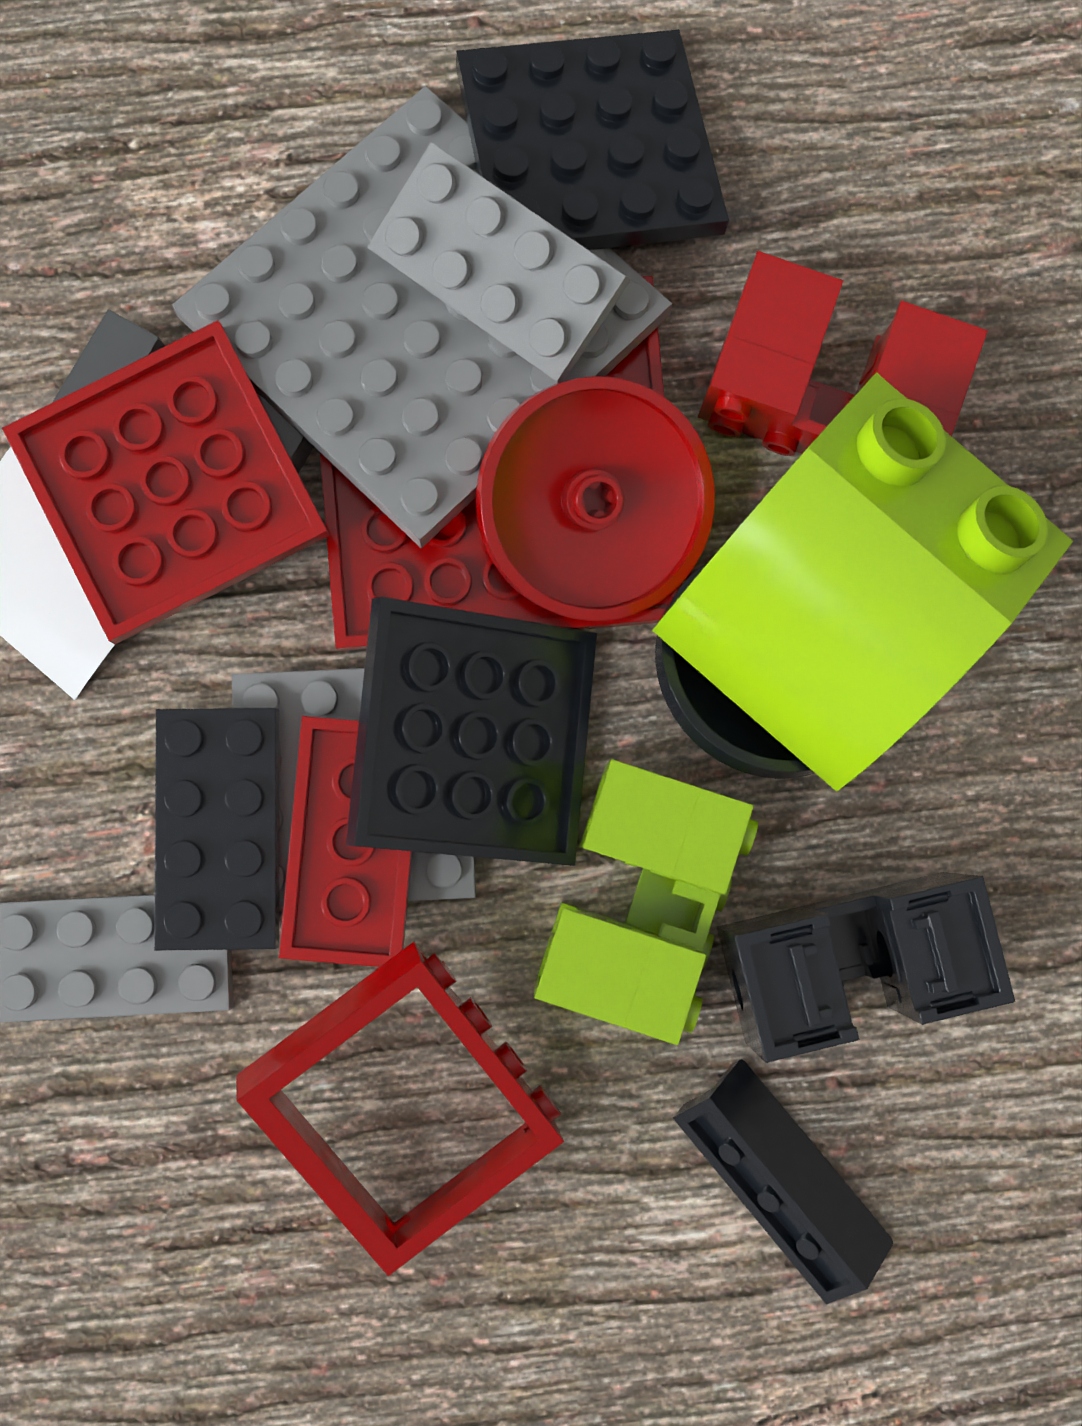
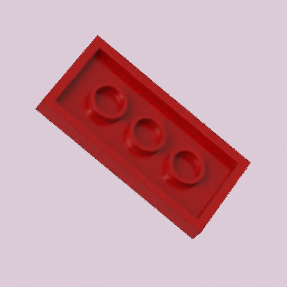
(338, 898)

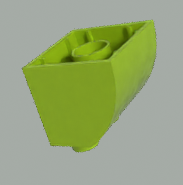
(863, 584)

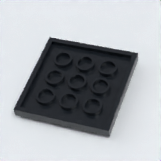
(596, 136)
(471, 734)

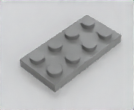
(498, 263)
(101, 962)

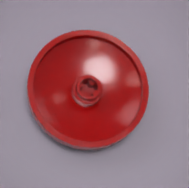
(595, 498)

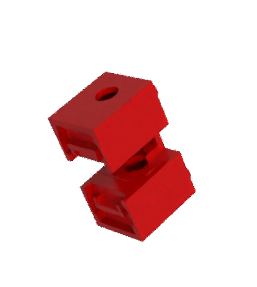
(776, 337)

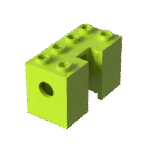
(649, 966)

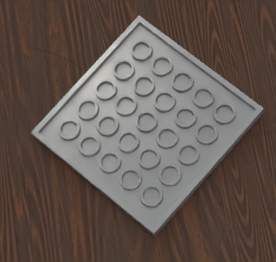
(368, 357)

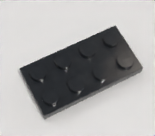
(216, 829)

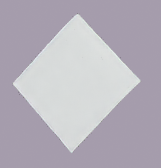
(40, 596)

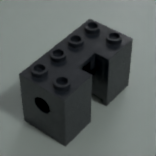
(922, 937)

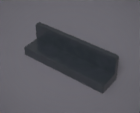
(786, 1183)

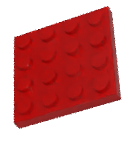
(165, 482)

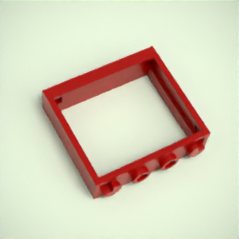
(385, 1241)

